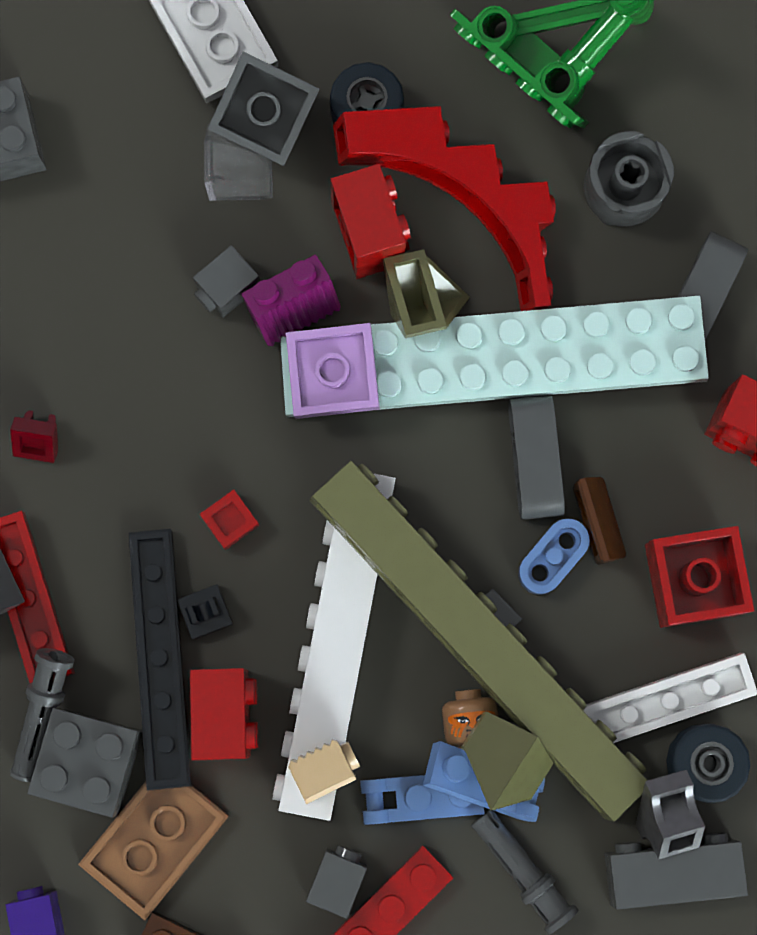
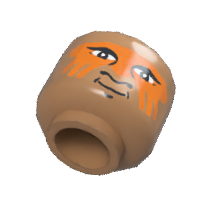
(463, 714)

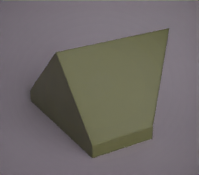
(421, 294)
(506, 761)

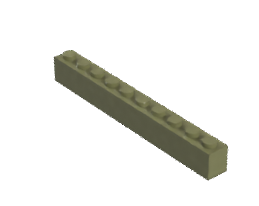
(480, 641)

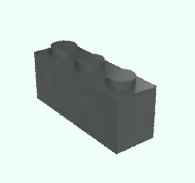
(699, 874)

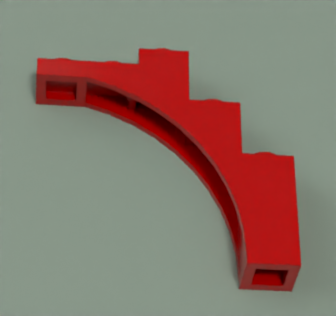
(417, 145)

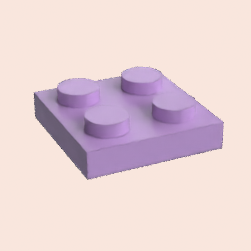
(332, 371)

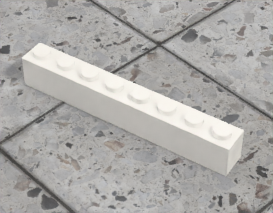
(330, 662)

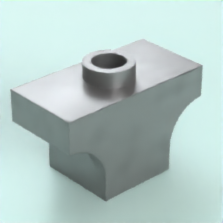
(670, 815)

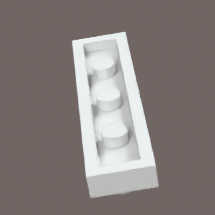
(675, 697)

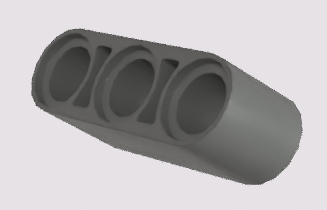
(713, 275)
(536, 457)

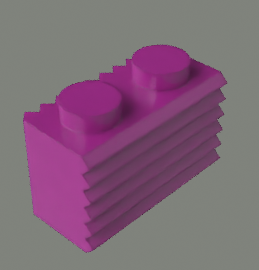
(291, 299)

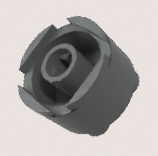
(639, 160)

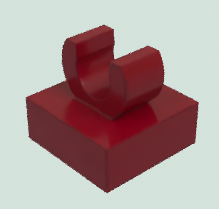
(34, 438)

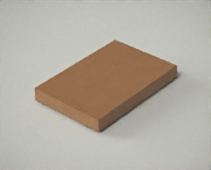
(153, 844)

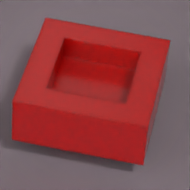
(229, 519)

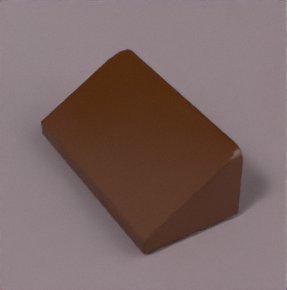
(599, 520)

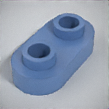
(553, 557)

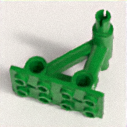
(539, 64)

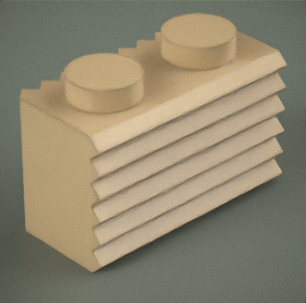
(324, 770)

